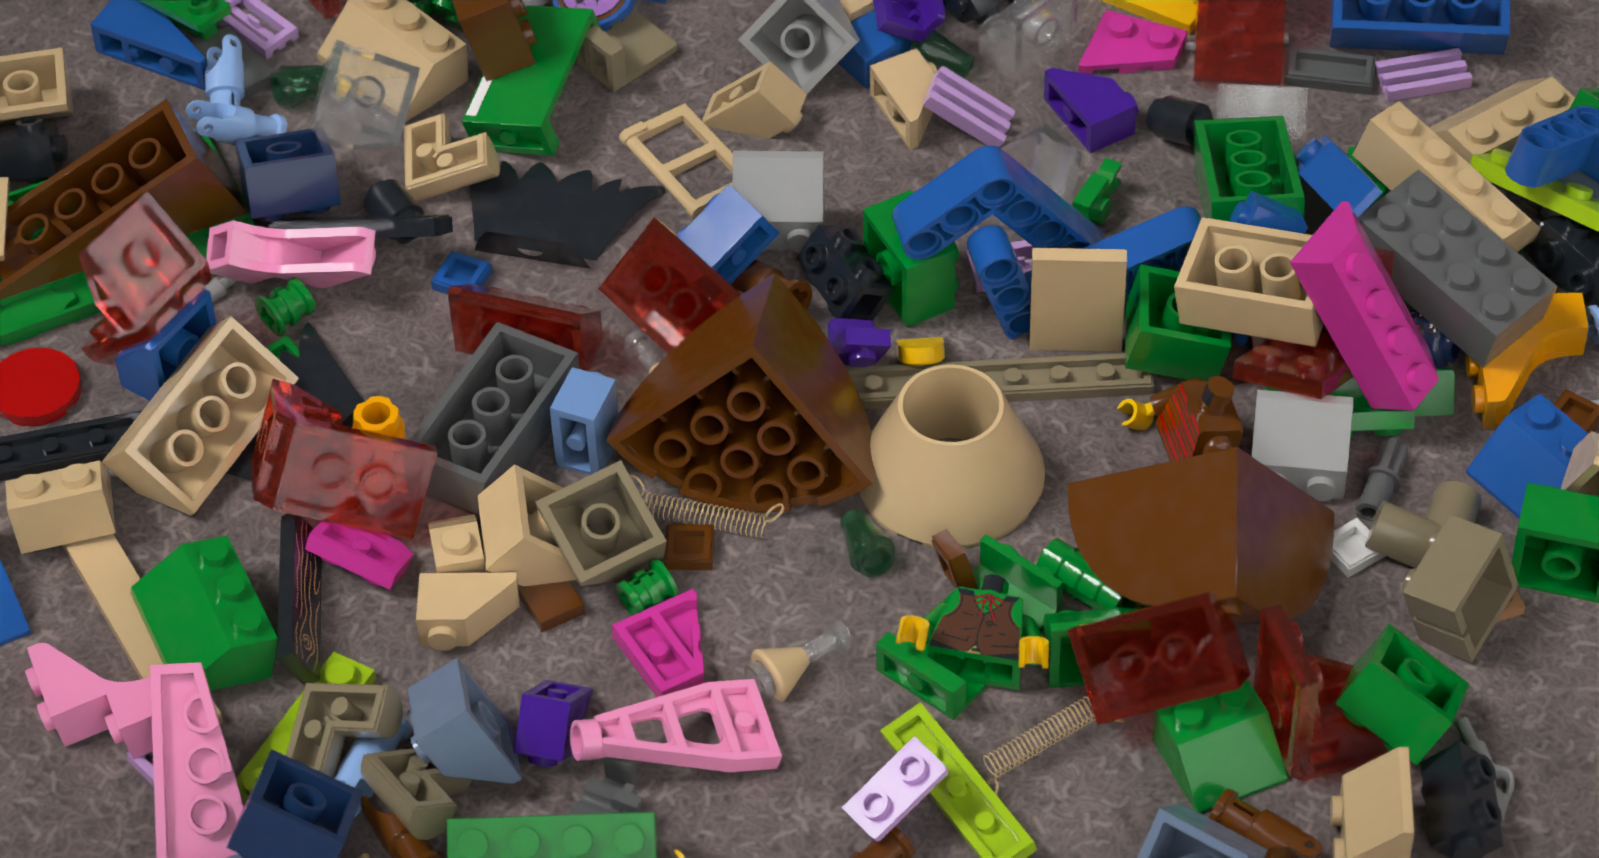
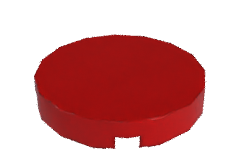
(38, 386)

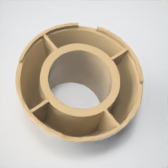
(956, 486)

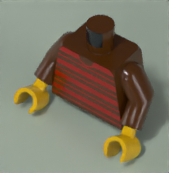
(1191, 418)

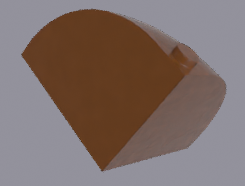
(751, 411)
(1203, 528)

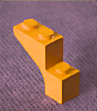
(1501, 381)

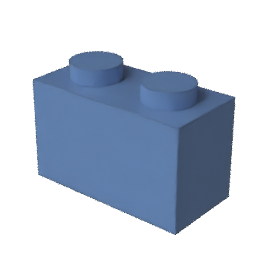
(582, 421)

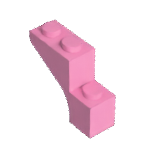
(312, 255)
(86, 704)

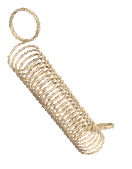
(708, 506)
(1045, 729)

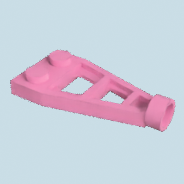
(737, 714)

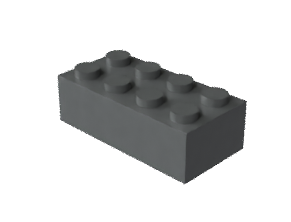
(1456, 269)
(493, 413)

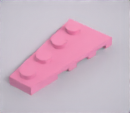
(191, 765)

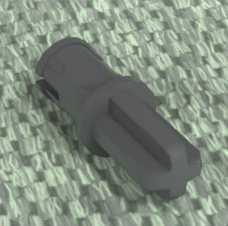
(1382, 478)

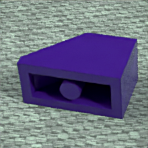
(1091, 107)
(547, 720)

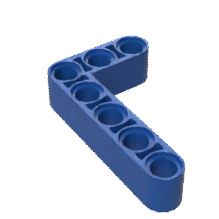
(1557, 148)
(985, 185)
(1155, 243)

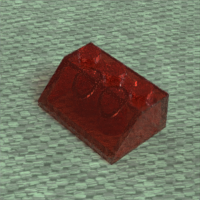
(666, 286)
(478, 308)
(1159, 657)

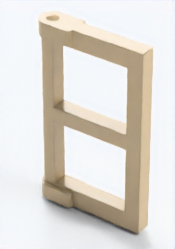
(634, 136)

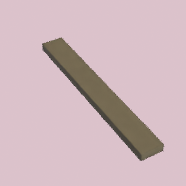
(1018, 378)

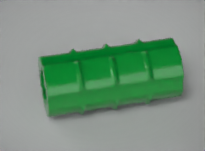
(1078, 578)

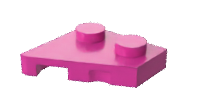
(1132, 45)
(364, 552)
(664, 644)

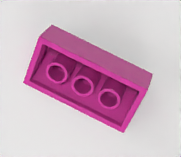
(1365, 313)

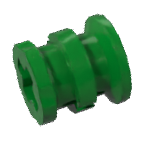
(285, 306)
(646, 588)

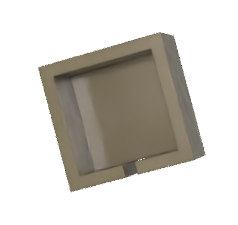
(1460, 587)

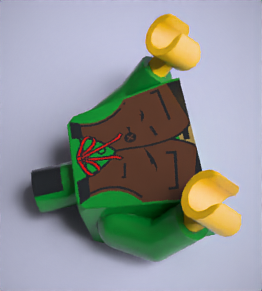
(979, 634)

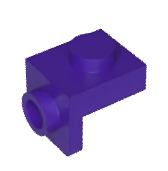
(909, 18)
(858, 341)

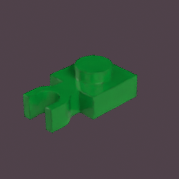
(1094, 196)

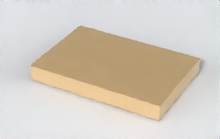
(1077, 299)

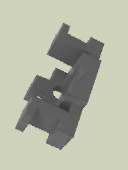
(614, 793)

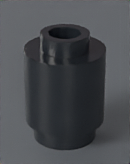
(1174, 118)
(391, 199)

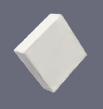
(1349, 548)

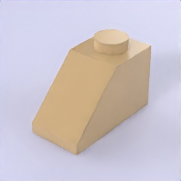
(900, 90)
(757, 104)
(457, 545)
(463, 606)

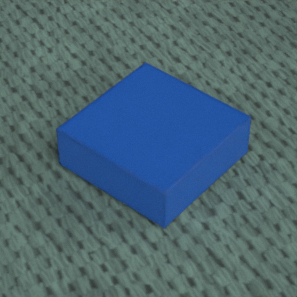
(460, 270)

